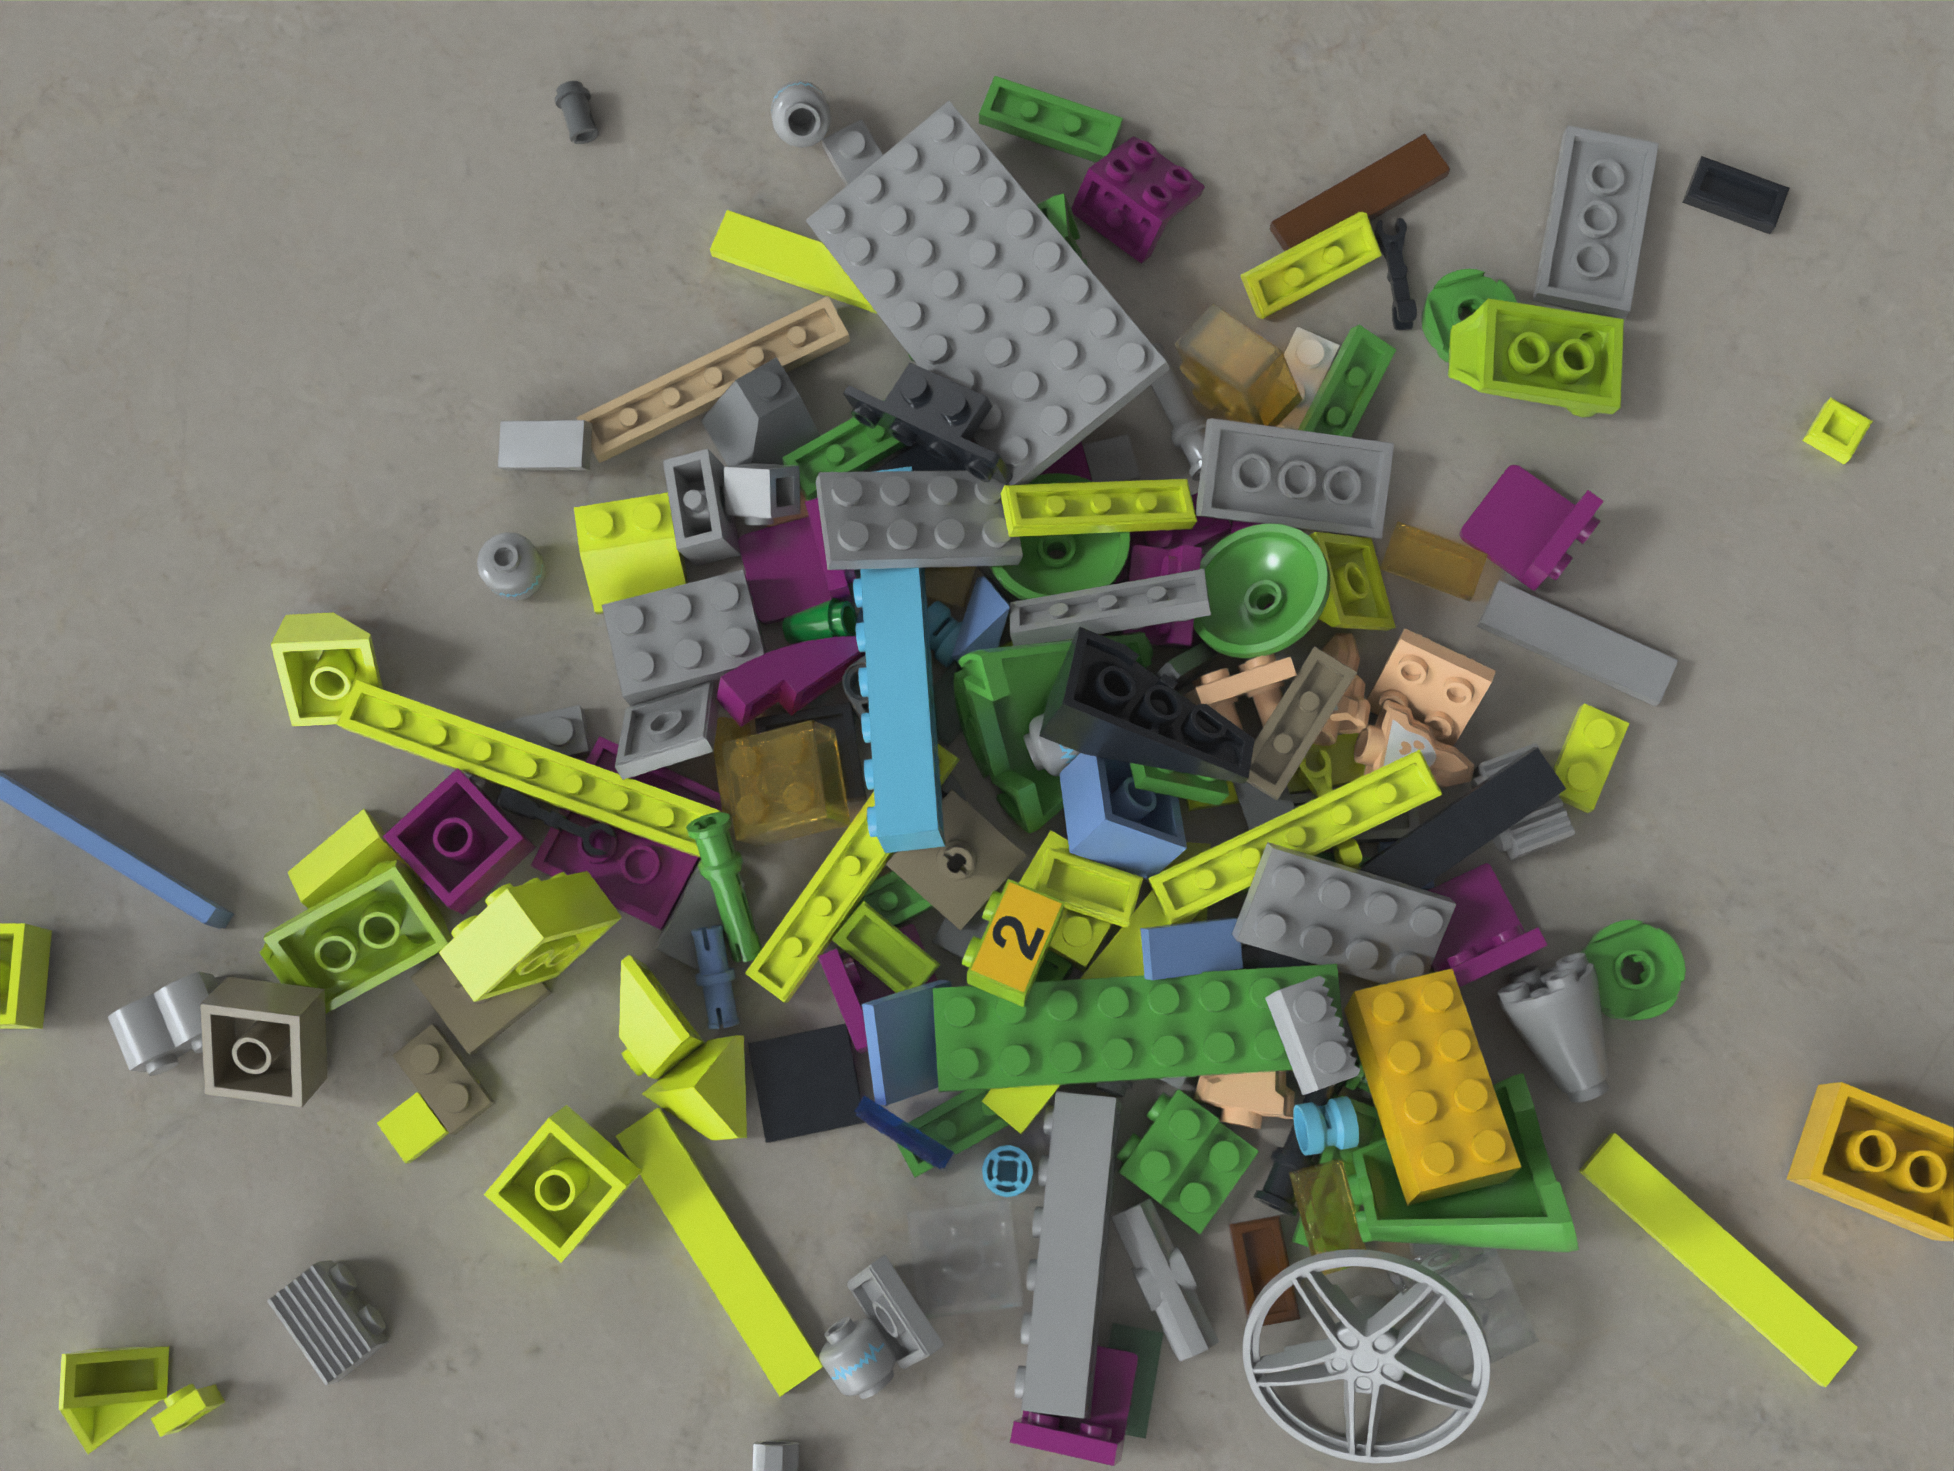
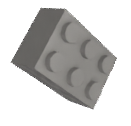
(683, 635)

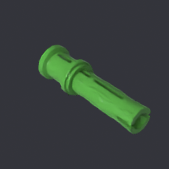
(721, 867)

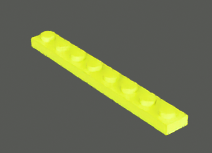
(522, 766)

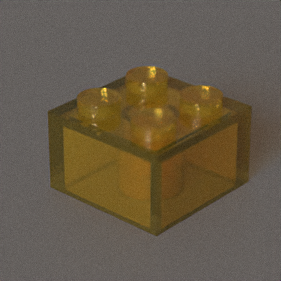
(1237, 370)
(785, 783)

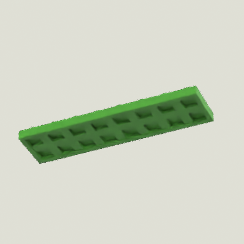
(1116, 1029)

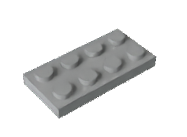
(1596, 222)
(1294, 478)
(913, 520)
(1342, 917)

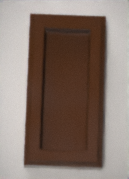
(1259, 1257)

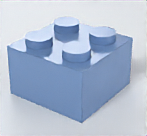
(1116, 821)

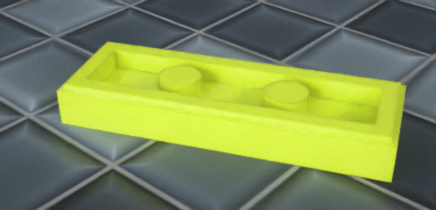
(1311, 265)

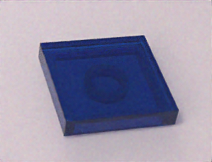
(904, 1134)

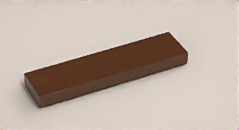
(1367, 191)

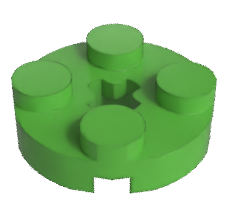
(1449, 296)
(1658, 982)

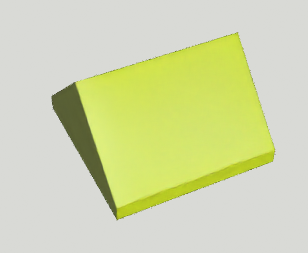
(342, 860)

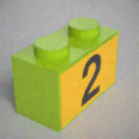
(1013, 942)

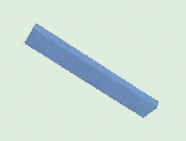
(113, 853)

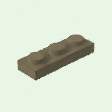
(1297, 721)

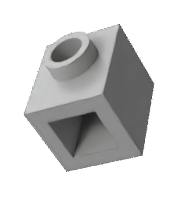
(761, 492)

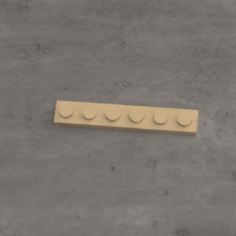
(702, 382)

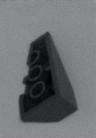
(1125, 713)

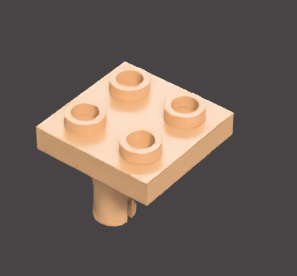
(1256, 679)
(1433, 683)

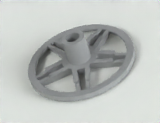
(1366, 1355)

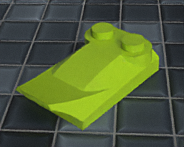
(1540, 356)
(358, 935)

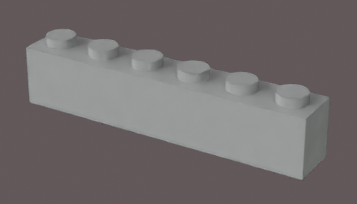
(1071, 1255)

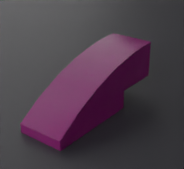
(786, 676)

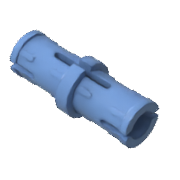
(715, 976)

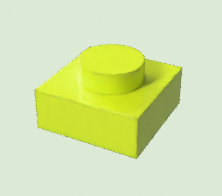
(186, 1407)

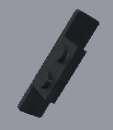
(935, 415)

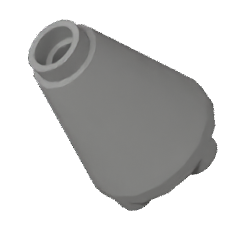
(1561, 1023)

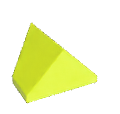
(707, 1089)
(110, 1389)

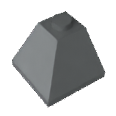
(760, 418)

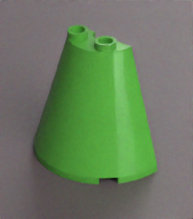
(995, 704)
(1514, 1215)

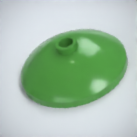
(1088, 560)
(1256, 569)

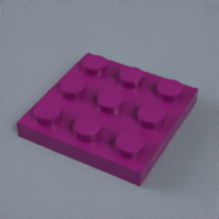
(638, 873)

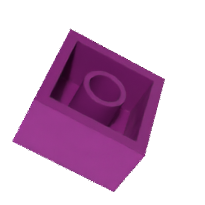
(459, 842)

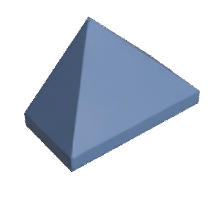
(983, 619)

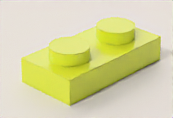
(1588, 756)

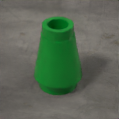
(820, 622)

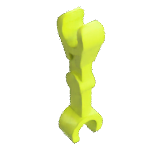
(1320, 783)

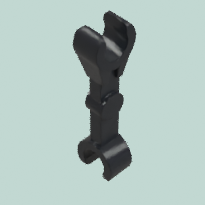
(1403, 308)
(524, 807)

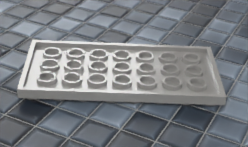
(987, 292)

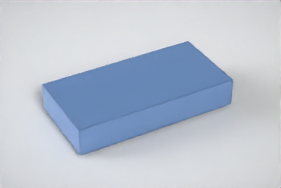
(1190, 948)

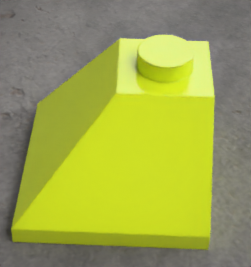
(1356, 585)
(319, 663)
(651, 1023)

